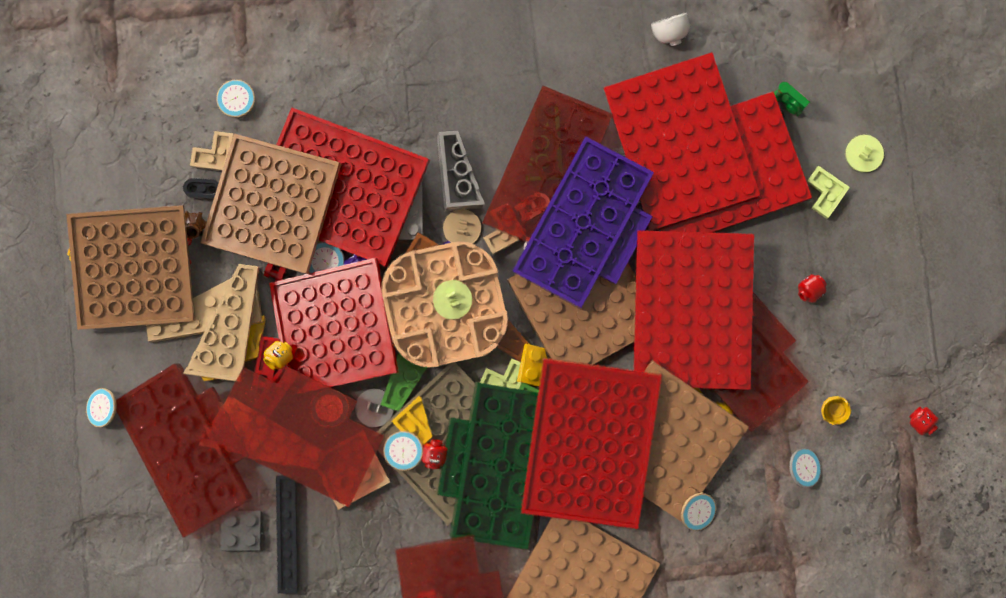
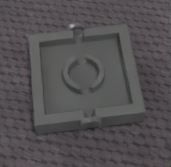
(241, 531)

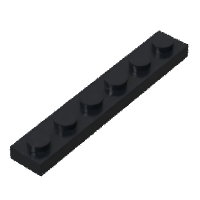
(286, 535)

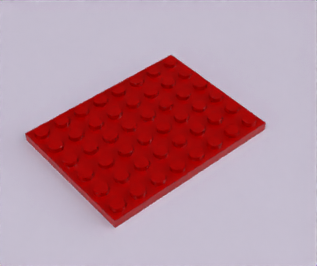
(685, 134)
(772, 164)
(371, 188)
(695, 306)
(591, 443)

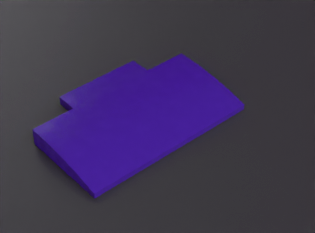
(587, 225)

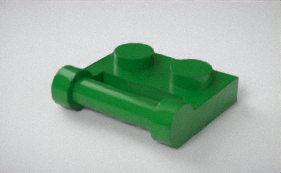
(795, 102)

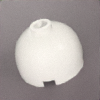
(671, 29)

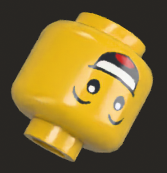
(278, 355)

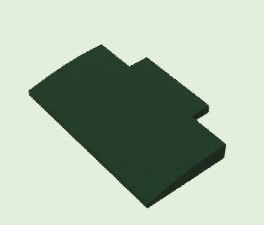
(489, 466)

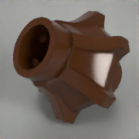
(194, 224)

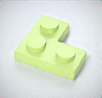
(831, 189)
(509, 378)

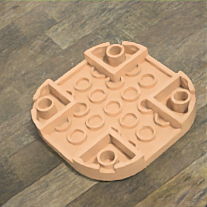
(419, 329)

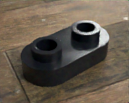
(203, 188)

